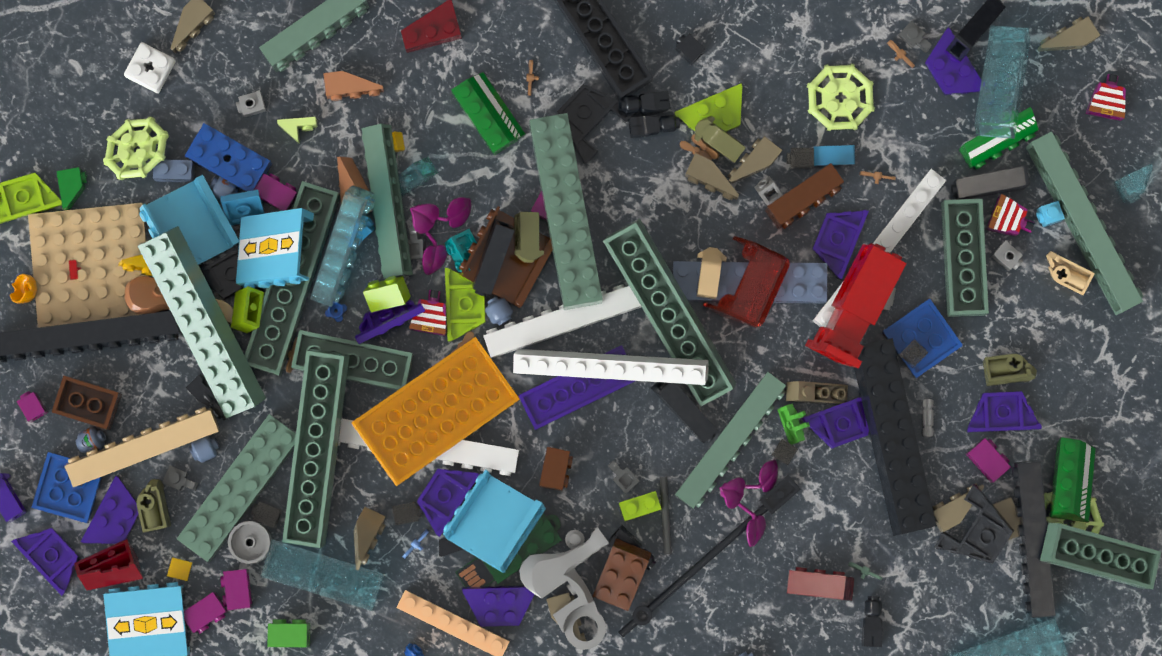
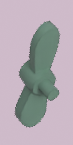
(865, 571)

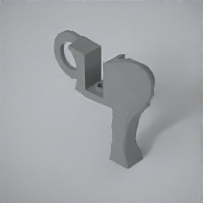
(547, 572)

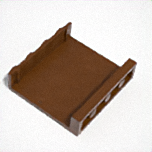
(515, 276)

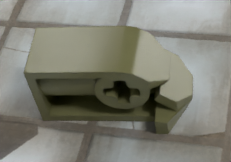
(718, 139)
(527, 236)
(999, 371)
(156, 514)

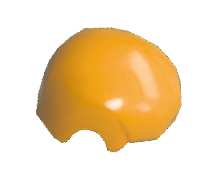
(25, 289)

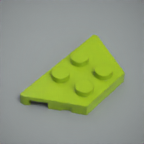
(722, 106)
(25, 197)
(463, 306)

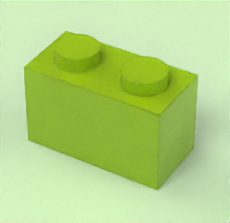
(386, 293)
(247, 309)
(640, 506)

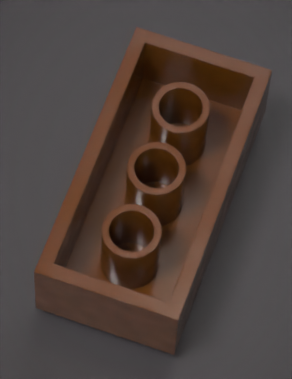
(805, 195)

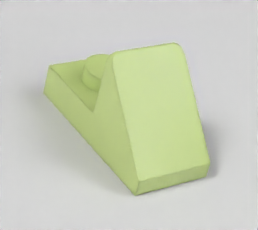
(292, 126)

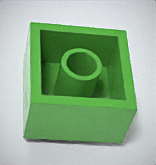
(288, 634)

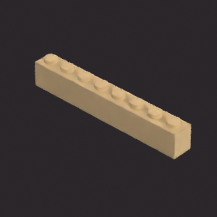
(141, 447)

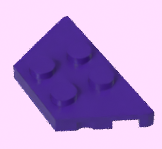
(949, 72)
(838, 239)
(381, 321)
(1003, 413)
(840, 423)
(444, 495)
(114, 516)
(50, 556)
(498, 604)

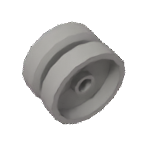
(261, 542)

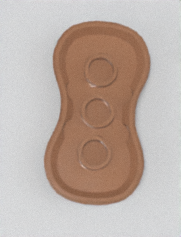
(144, 296)

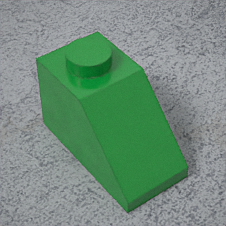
(71, 186)

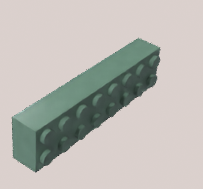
(238, 488)

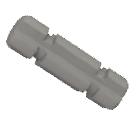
(927, 417)

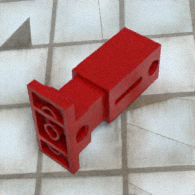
(858, 304)

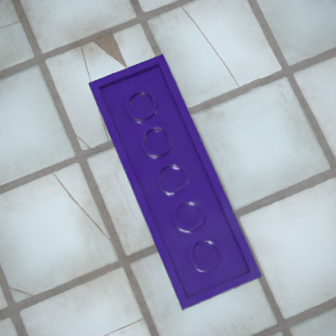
(567, 394)

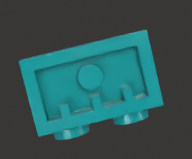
(458, 247)

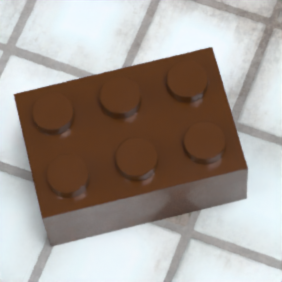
(86, 402)
(555, 469)
(622, 574)

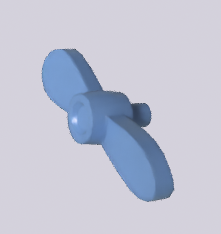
(416, 544)

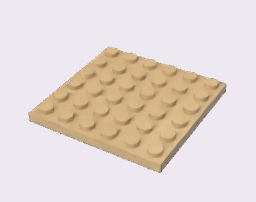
(98, 242)

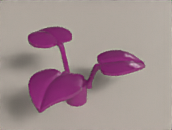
(424, 219)
(734, 491)

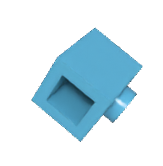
(1050, 214)

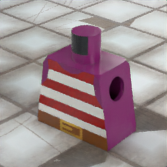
(1108, 100)
(1009, 217)
(434, 318)

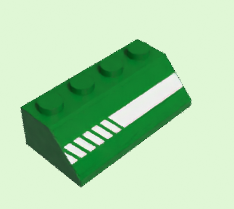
(488, 113)
(982, 148)
(1072, 480)

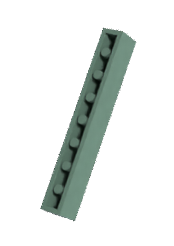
(388, 201)
(730, 440)

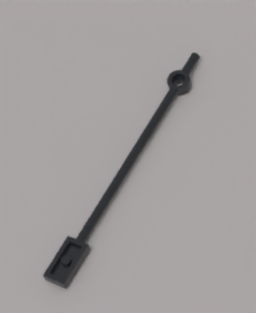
(771, 502)

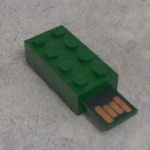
(542, 538)

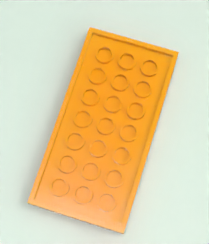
(435, 411)

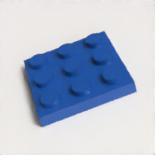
(929, 330)
(58, 495)

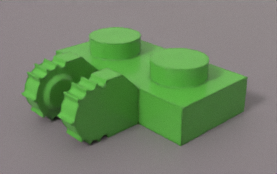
(792, 427)

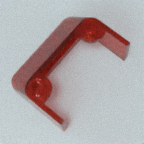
(757, 286)

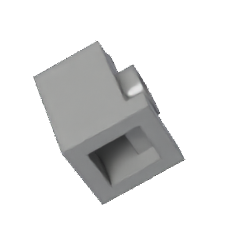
(257, 107)
(765, 188)
(1000, 256)

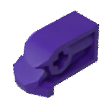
(10, 504)

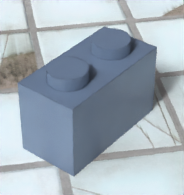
(174, 171)

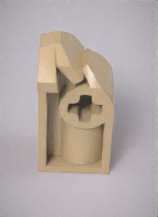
(710, 272)
(1076, 277)

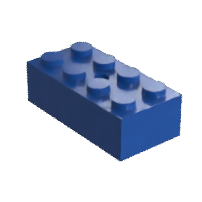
(212, 148)

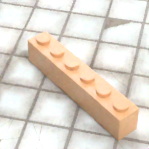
(453, 624)

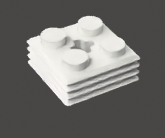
(145, 56)

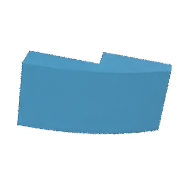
(834, 154)

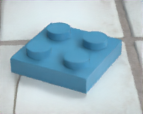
(241, 205)

